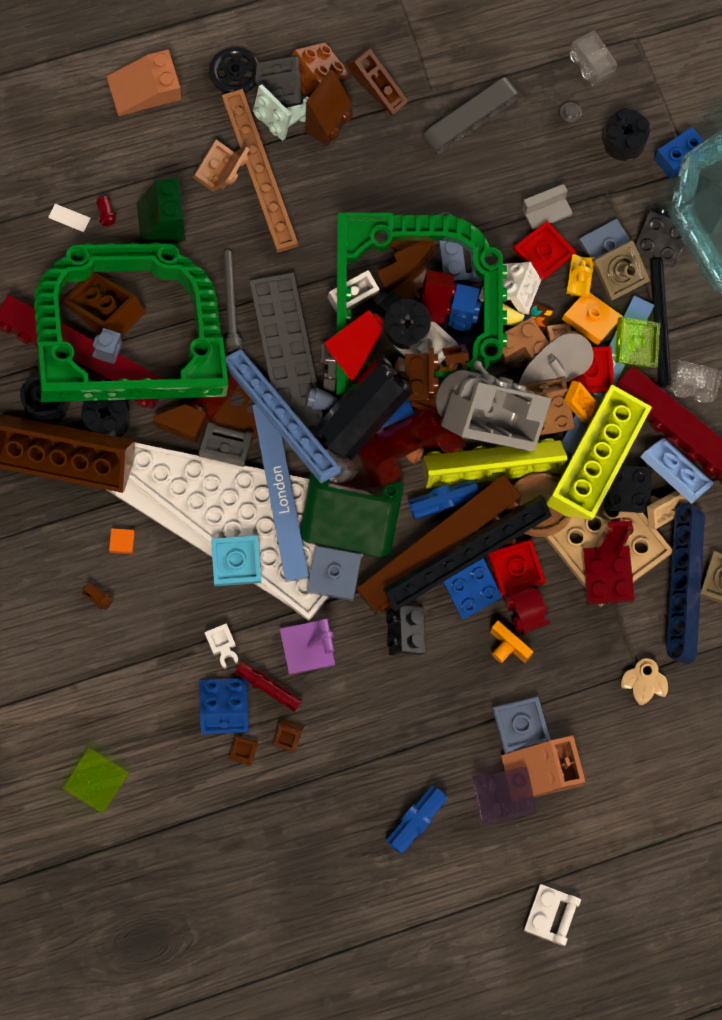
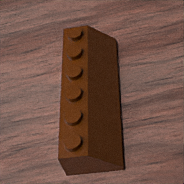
(65, 453)

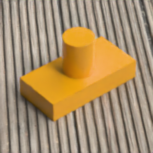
(581, 402)
(509, 644)

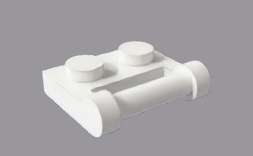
(544, 912)

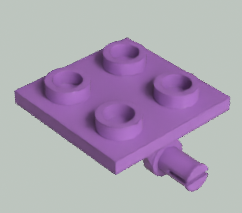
(308, 646)

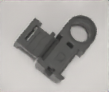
(330, 373)

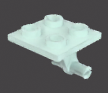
(275, 115)

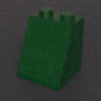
(161, 213)

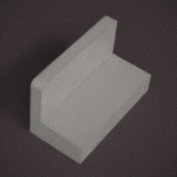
(547, 206)

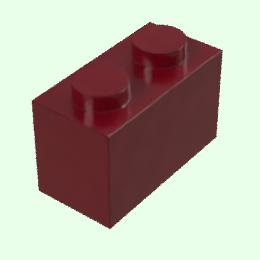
(436, 294)

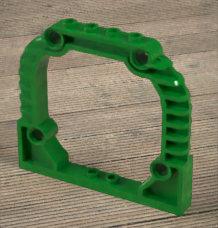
(357, 237)
(65, 381)

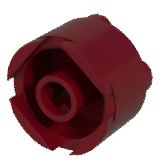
(527, 608)

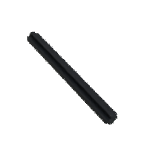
(660, 316)

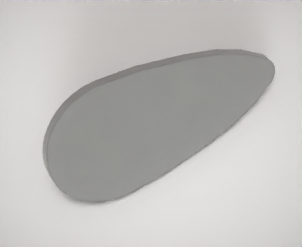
(562, 357)

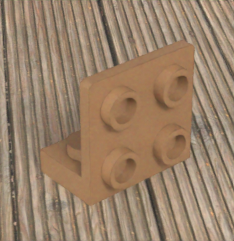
(559, 414)

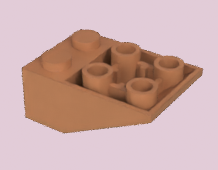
(550, 765)

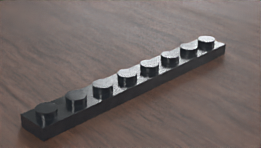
(467, 552)

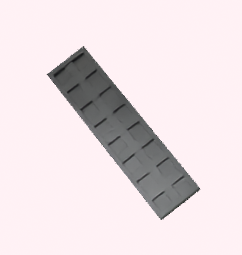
(286, 346)

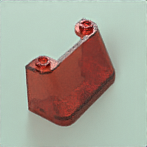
(385, 448)

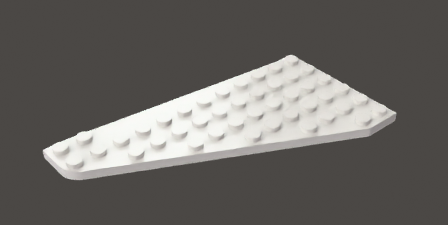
(220, 500)

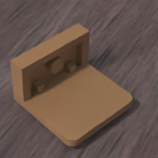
(220, 166)

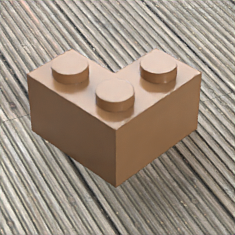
(523, 340)

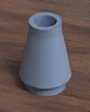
(320, 400)

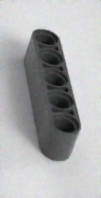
(471, 115)

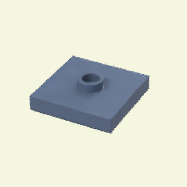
(604, 239)
(334, 573)
(520, 724)

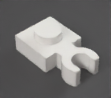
(221, 642)

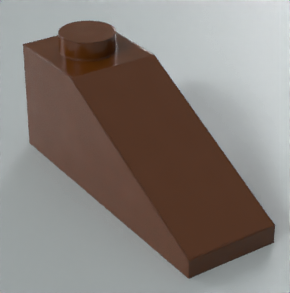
(376, 80)

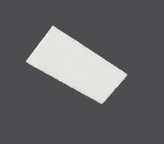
(69, 217)

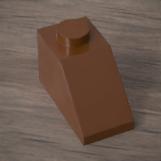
(183, 422)

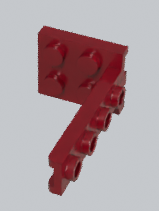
(609, 566)

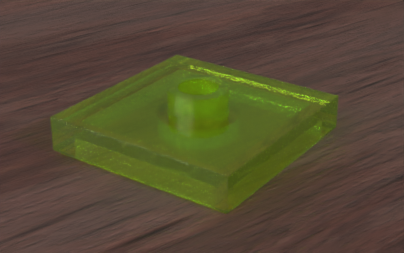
(637, 342)
(96, 781)

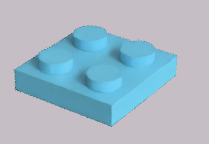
(236, 560)

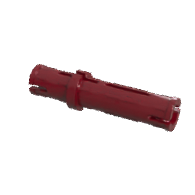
(265, 684)

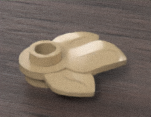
(645, 685)

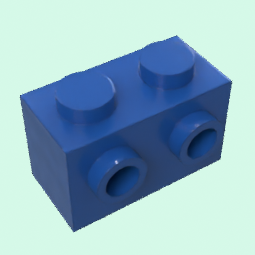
(670, 155)
(464, 308)

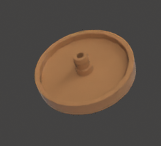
(543, 485)

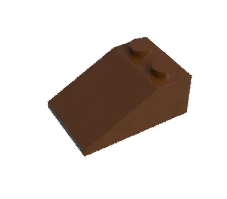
(327, 109)
(104, 305)

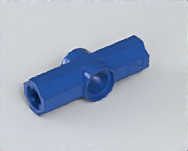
(443, 499)
(416, 819)

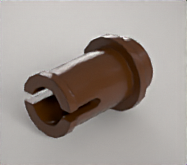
(96, 595)

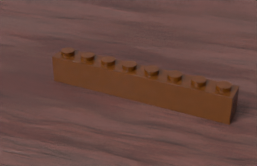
(465, 522)

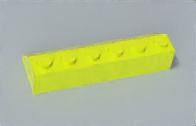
(599, 455)
(491, 463)

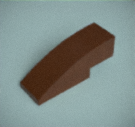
(406, 263)

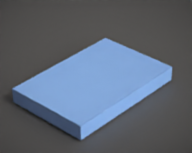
(677, 470)

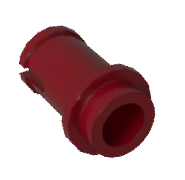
(107, 216)

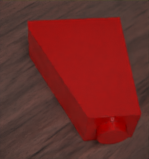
(355, 344)

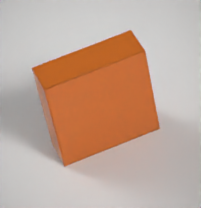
(122, 541)

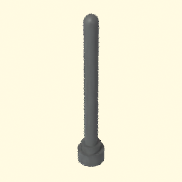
(233, 341)

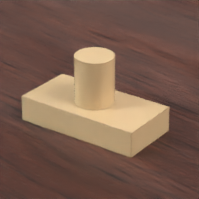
(663, 509)

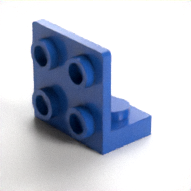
(472, 589)
(223, 706)

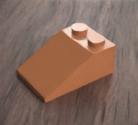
(145, 83)

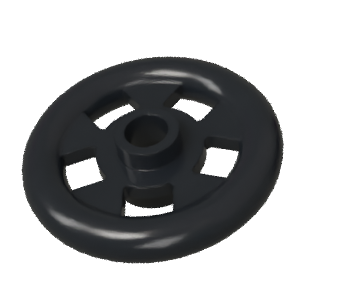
(236, 54)

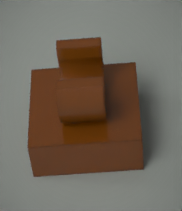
(454, 355)

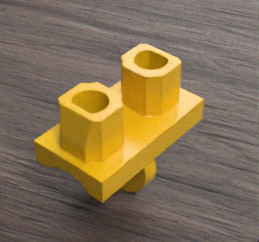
(580, 276)

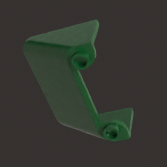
(350, 518)

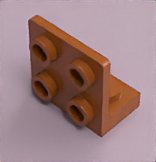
(315, 64)

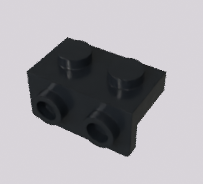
(406, 631)

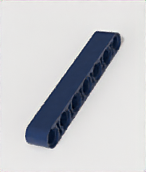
(687, 569)

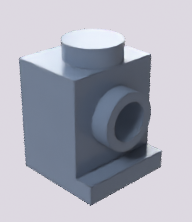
(107, 346)

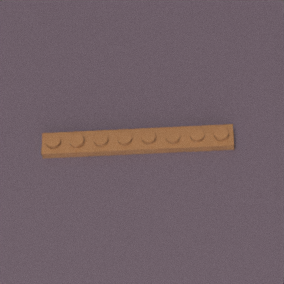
(260, 171)

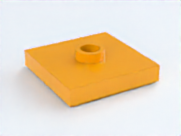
(592, 318)

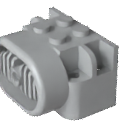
(491, 409)

